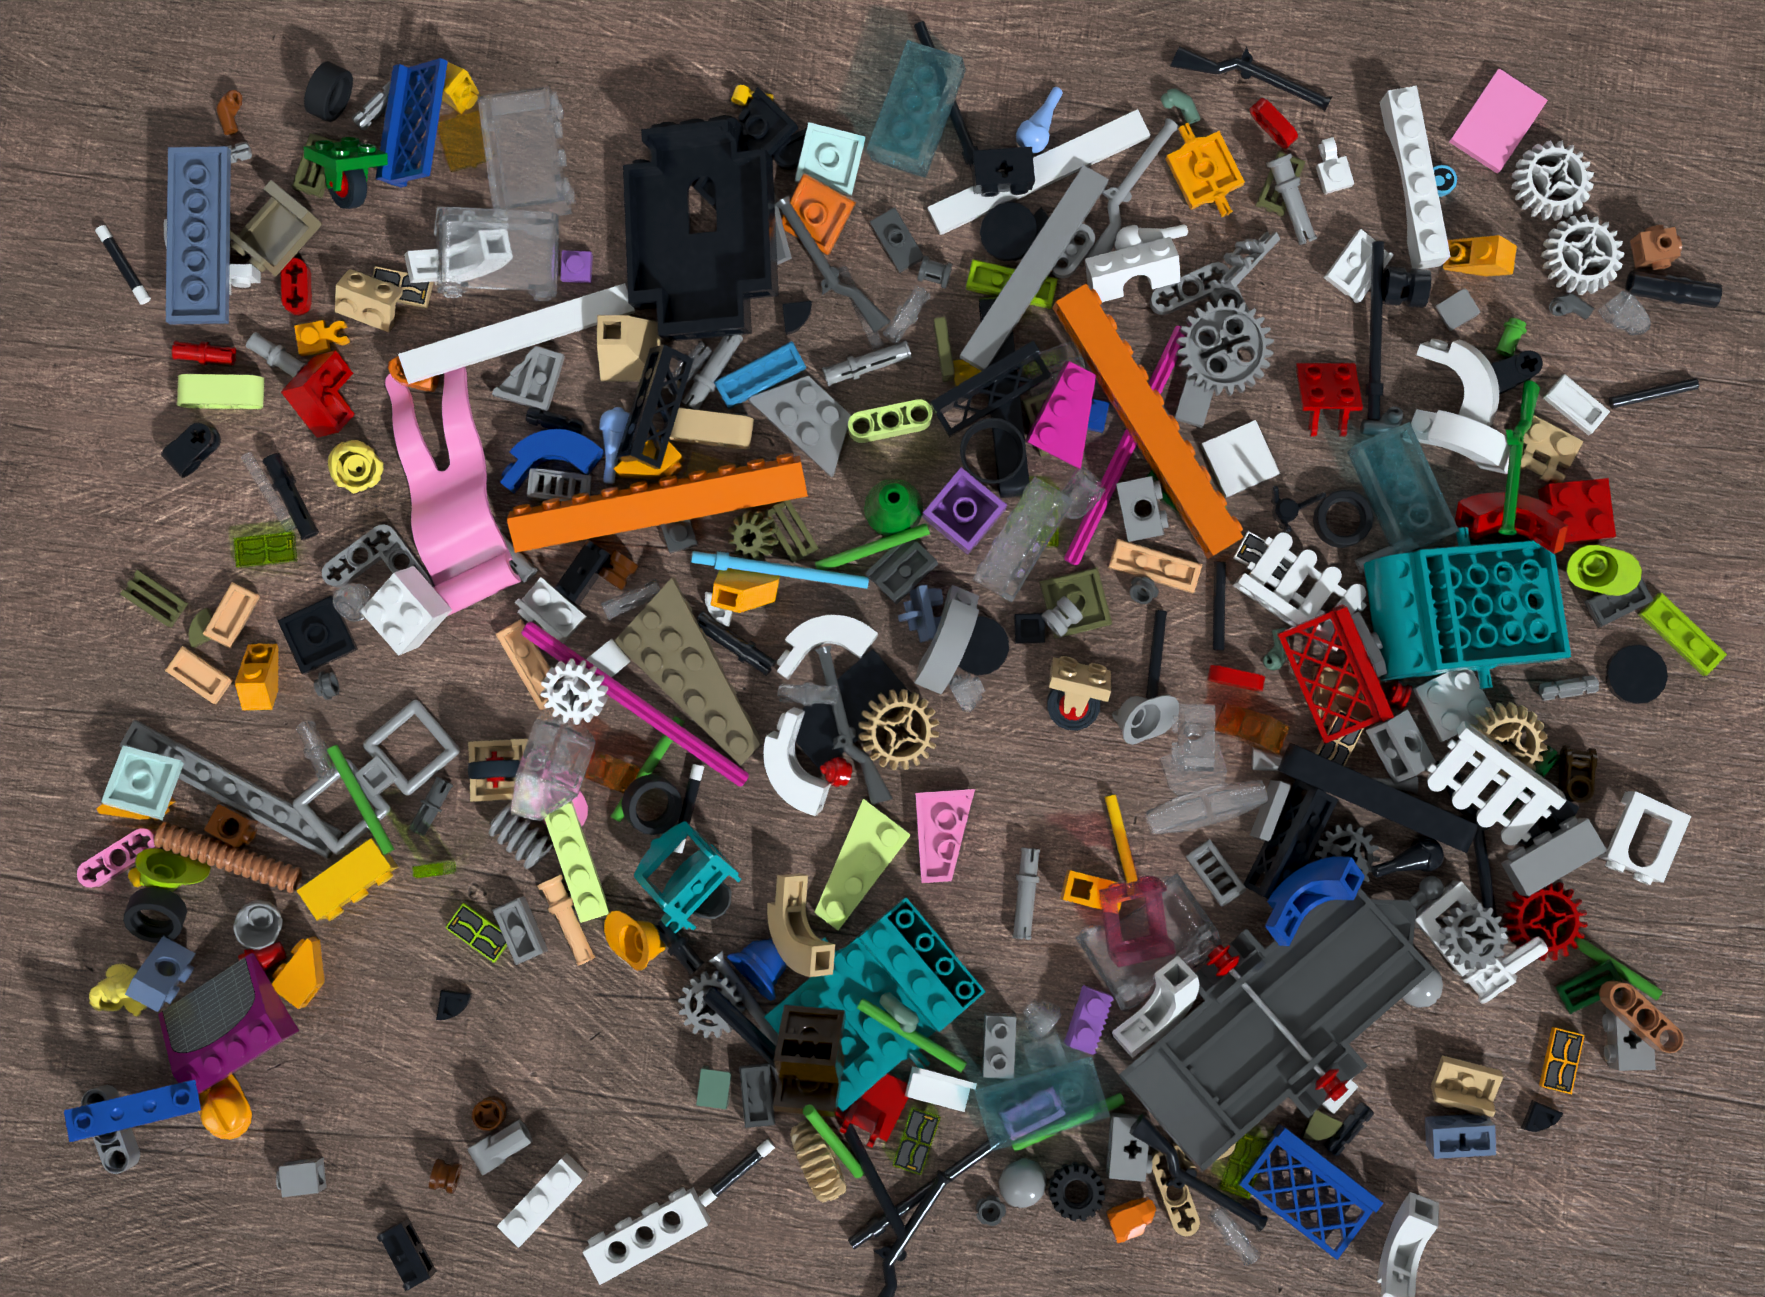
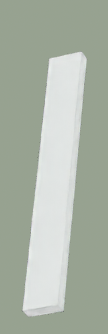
(1047, 169)
(513, 334)

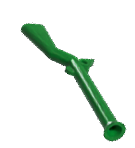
(1515, 439)

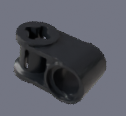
(1510, 372)
(188, 452)

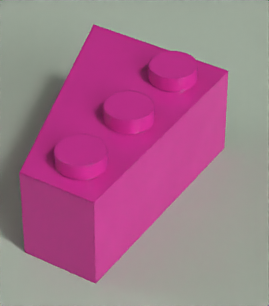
(1065, 415)

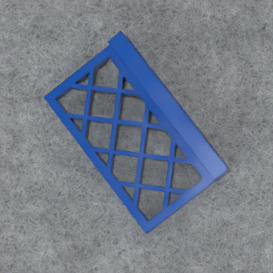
(402, 114)
(1325, 1170)

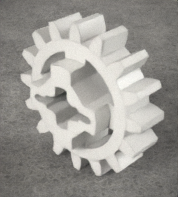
(575, 690)

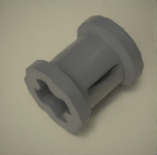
(935, 272)

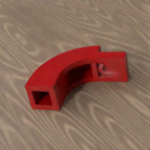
(1533, 519)

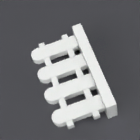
(1285, 590)
(1509, 789)

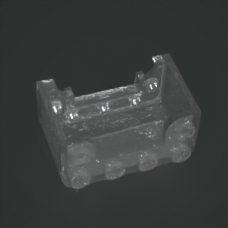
(524, 151)

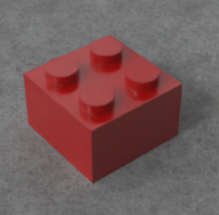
(1584, 508)

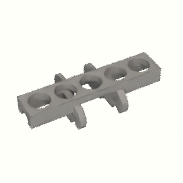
(1241, 266)

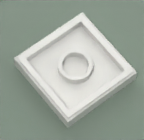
(1240, 459)

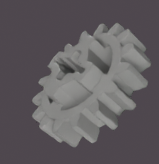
(1464, 946)
(699, 988)

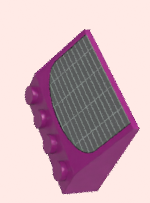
(224, 1025)

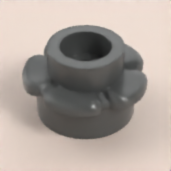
(1143, 590)
(326, 685)
(990, 1218)

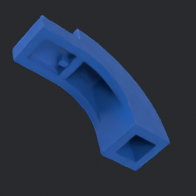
(548, 446)
(1308, 887)

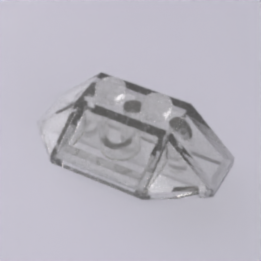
(551, 766)

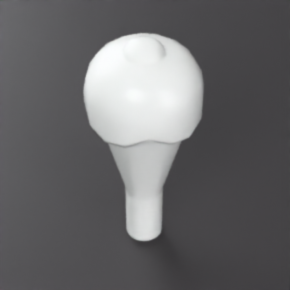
(1133, 236)

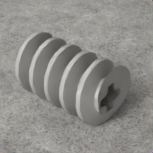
(519, 837)

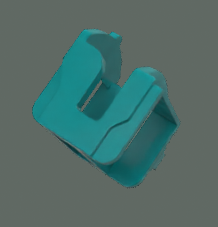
(690, 882)

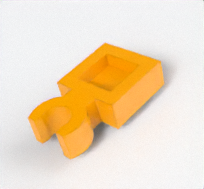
(316, 337)

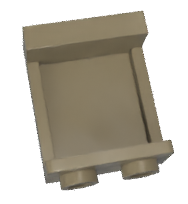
(275, 231)

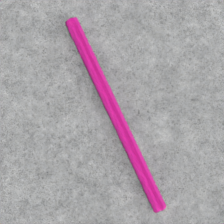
(1121, 457)
(641, 707)

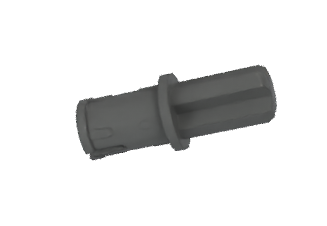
(430, 806)

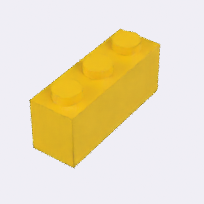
(347, 880)

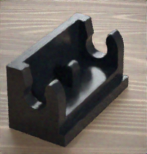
(583, 572)
(407, 1253)

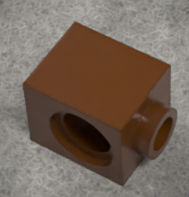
(219, 826)

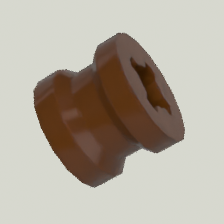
(445, 1176)

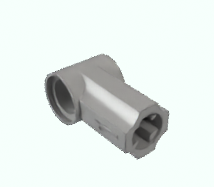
(494, 1149)

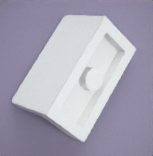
(938, 1089)

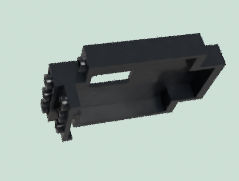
(700, 278)

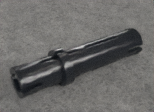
(285, 485)
(744, 650)

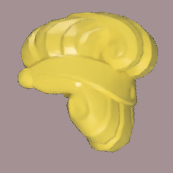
(343, 464)
(110, 992)

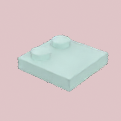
(831, 157)
(142, 782)

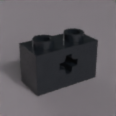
(1016, 165)

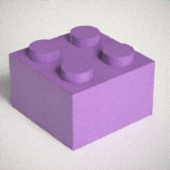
(964, 511)

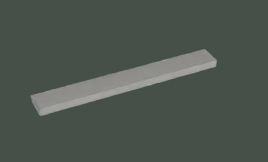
(1034, 268)
(231, 788)

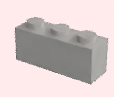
(1553, 855)

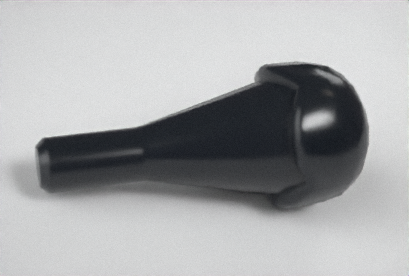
(1423, 855)

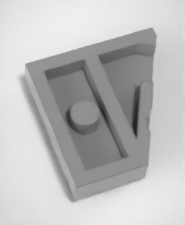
(533, 380)

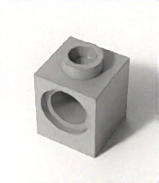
(301, 1177)

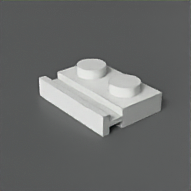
(1353, 267)

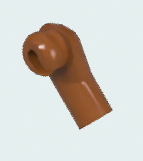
(228, 109)

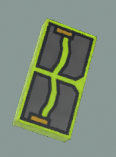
(478, 932)

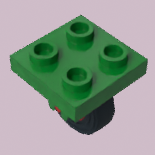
(346, 168)

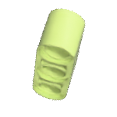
(220, 391)
(901, 411)

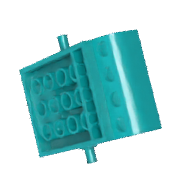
(1466, 608)
(892, 956)

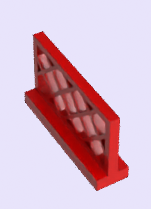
(1359, 663)

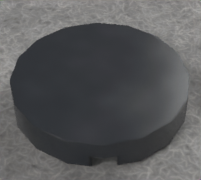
(1008, 231)
(986, 648)
(1636, 674)

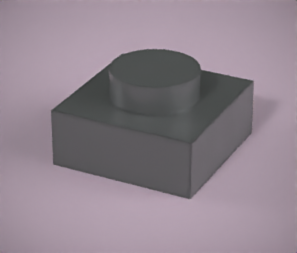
(679, 535)

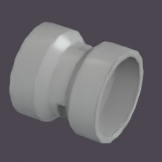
(1058, 621)

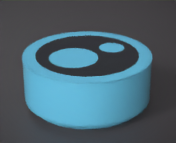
(1445, 179)

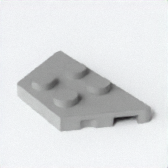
(807, 418)

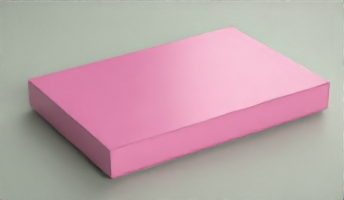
(1498, 121)

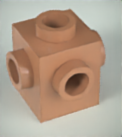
(1656, 247)

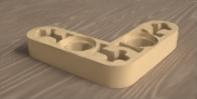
(1189, 1210)

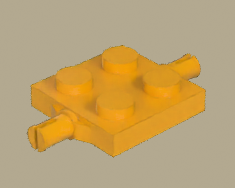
(1204, 170)

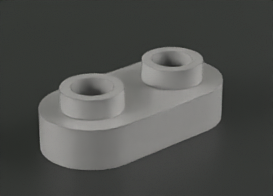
(1074, 253)

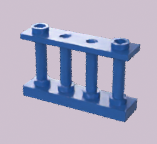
(132, 1110)

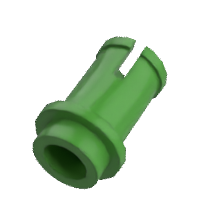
(1513, 331)

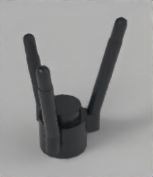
(1287, 509)

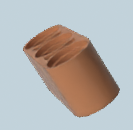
(1654, 1022)

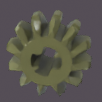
(756, 547)

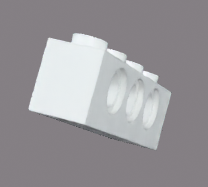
(608, 1264)

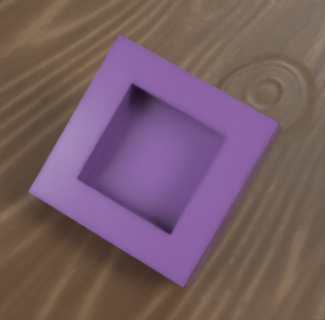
(576, 266)

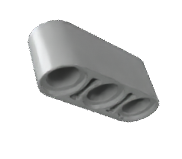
(109, 1145)

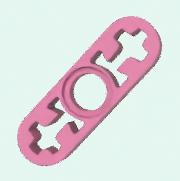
(95, 862)

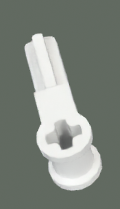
(1500, 976)

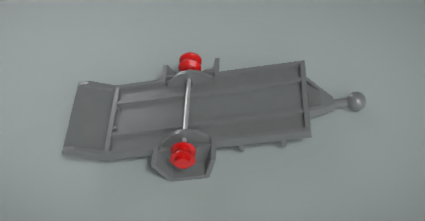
(1280, 1021)

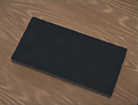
(857, 687)

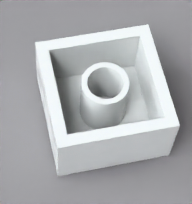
(406, 610)

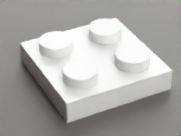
(1451, 700)

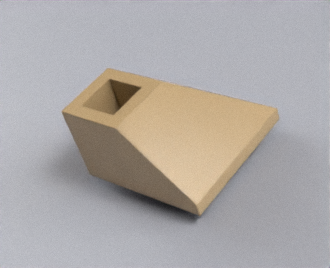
(624, 346)

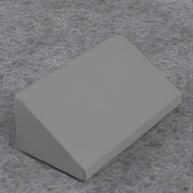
(520, 930)

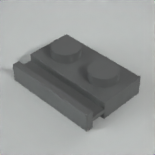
(901, 569)

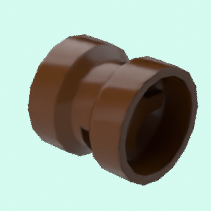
(618, 570)
(485, 1117)

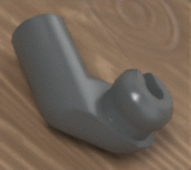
(1568, 304)
(1388, 421)

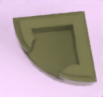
(198, 626)
(1320, 1126)

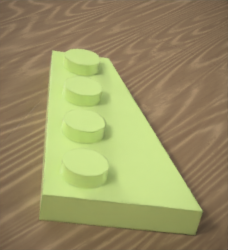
(863, 858)

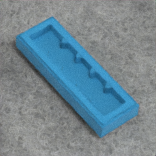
(760, 375)

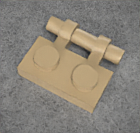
(1551, 443)

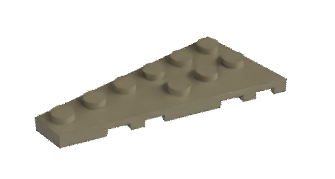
(683, 664)

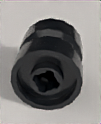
(1416, 286)

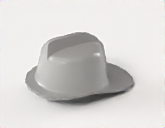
(1145, 718)

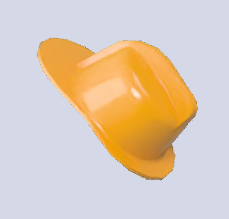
(632, 940)
(225, 1109)

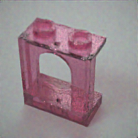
(1141, 948)

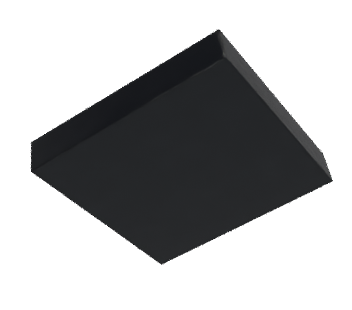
(317, 635)

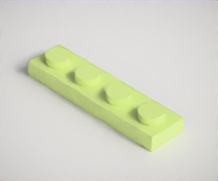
(577, 863)

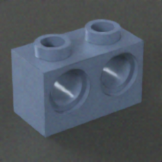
(1460, 1136)

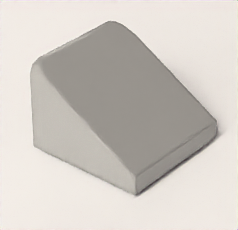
(1457, 309)

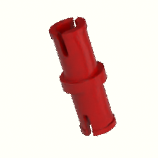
(204, 353)

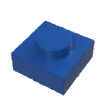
(1098, 415)

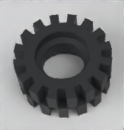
(1076, 1210)

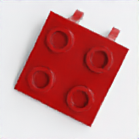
(1329, 388)
(876, 1109)

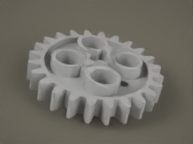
(1235, 371)

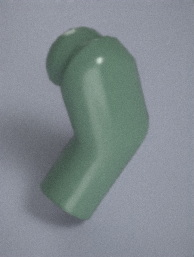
(1184, 102)
(1276, 656)
(900, 1012)

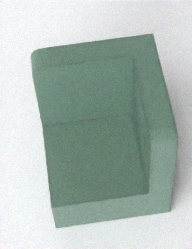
(713, 1088)

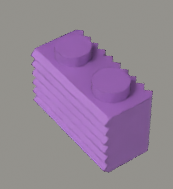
(1088, 1020)

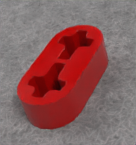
(1273, 123)
(302, 286)
(1236, 678)

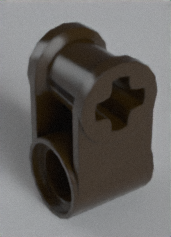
(1577, 771)

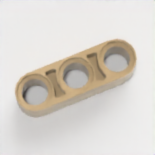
(712, 429)

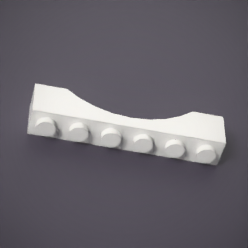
(1408, 136)

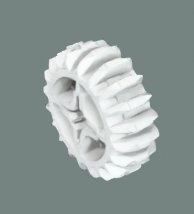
(1575, 188)
(1605, 258)

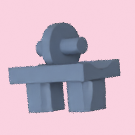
(919, 612)

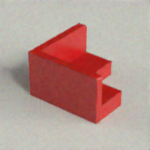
(316, 396)

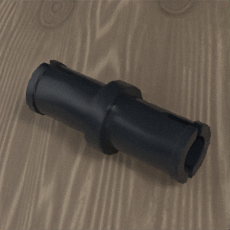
(679, 948)

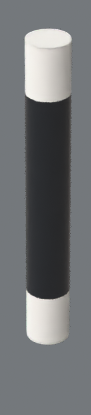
(122, 264)
(690, 799)
(736, 1172)

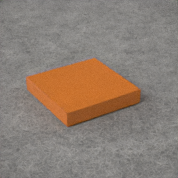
(821, 211)

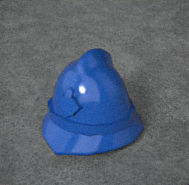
(760, 966)

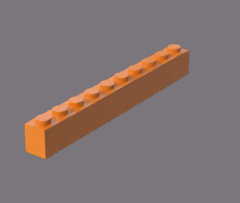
(1147, 420)
(656, 503)

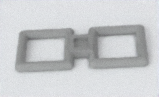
(378, 776)

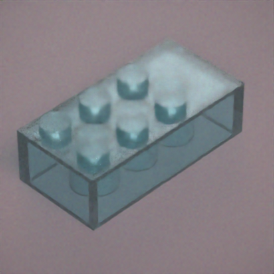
(916, 108)
(1402, 490)
(1041, 1104)

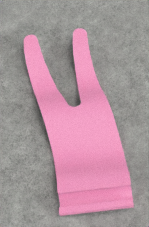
(451, 506)

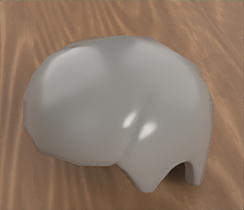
(258, 924)
(1426, 991)
(1022, 1183)

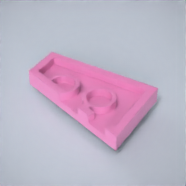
(940, 831)

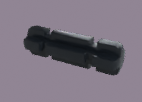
(553, 421)
(1349, 1129)

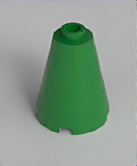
(890, 517)

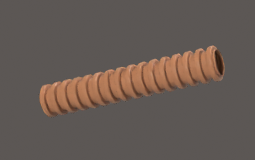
(225, 856)

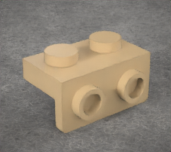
(367, 299)
(1466, 1086)

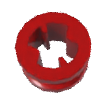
(1399, 695)

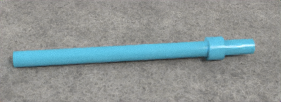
(722, 561)

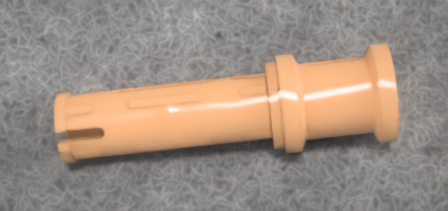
(561, 906)

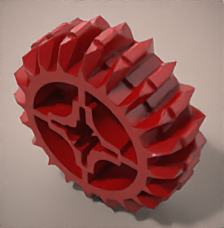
(1549, 930)

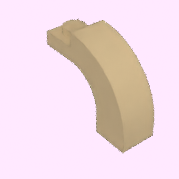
(791, 930)

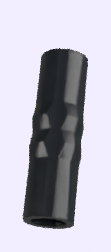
(1674, 289)

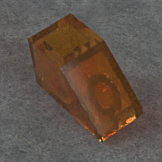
(1252, 728)
(611, 771)

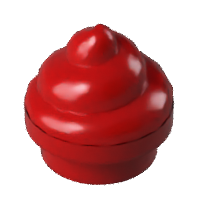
(837, 771)

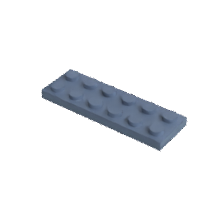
(198, 235)

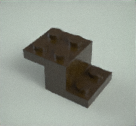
(809, 1059)

